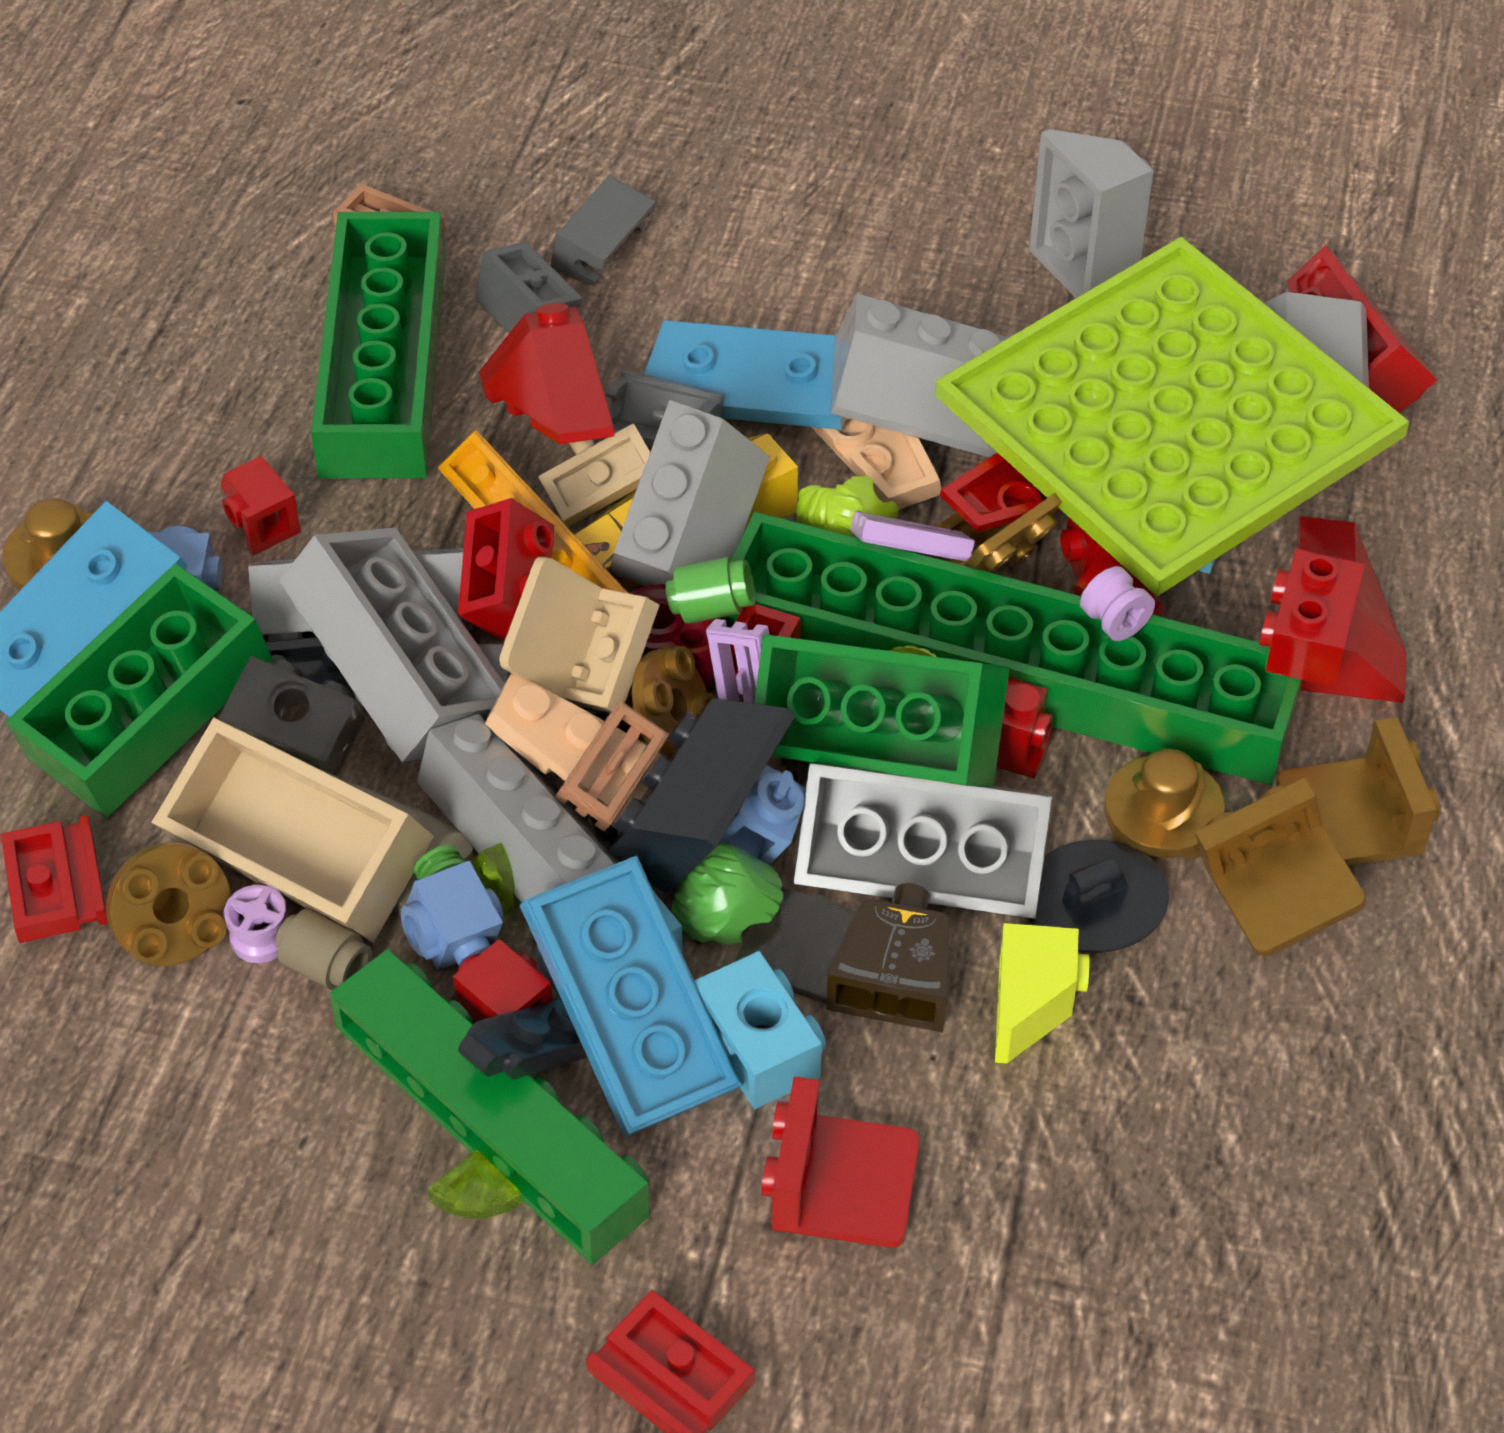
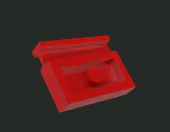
(53, 879)
(670, 1368)

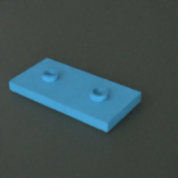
(761, 371)
(75, 600)
(630, 996)

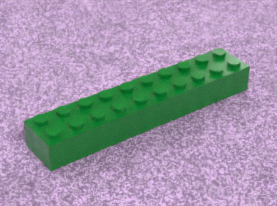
(1147, 692)

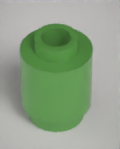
(710, 589)

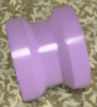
(1117, 603)
(248, 911)

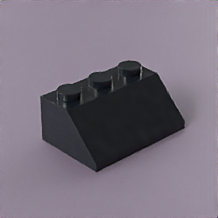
(697, 787)

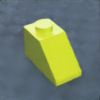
(1036, 984)

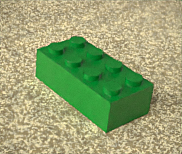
(138, 690)
(885, 709)

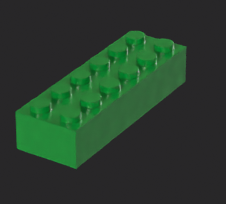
(379, 346)

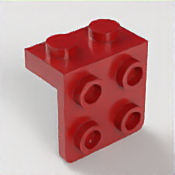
(838, 1173)

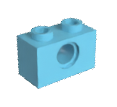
(764, 1059)

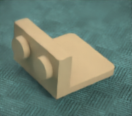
(577, 636)

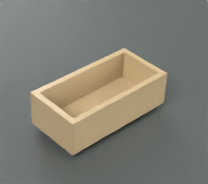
(293, 828)

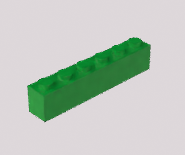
(516, 1124)

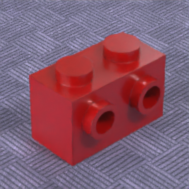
(497, 561)
(1313, 617)

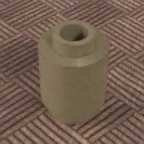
(321, 948)

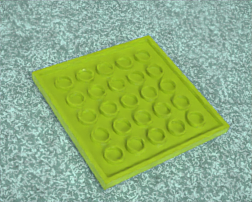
(1170, 413)

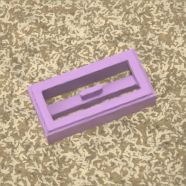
(912, 536)
(747, 651)

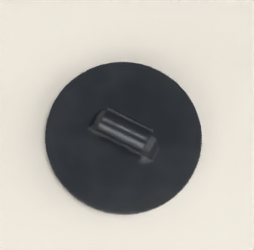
(1104, 892)

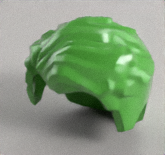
(726, 896)

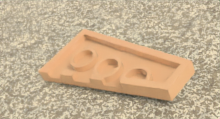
(888, 457)
(556, 734)

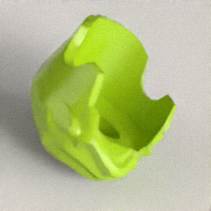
(834, 507)

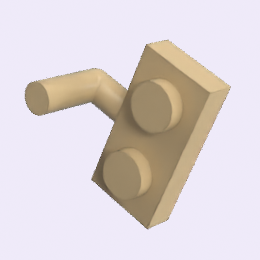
(596, 474)

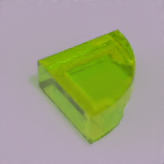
(496, 873)
(474, 1190)

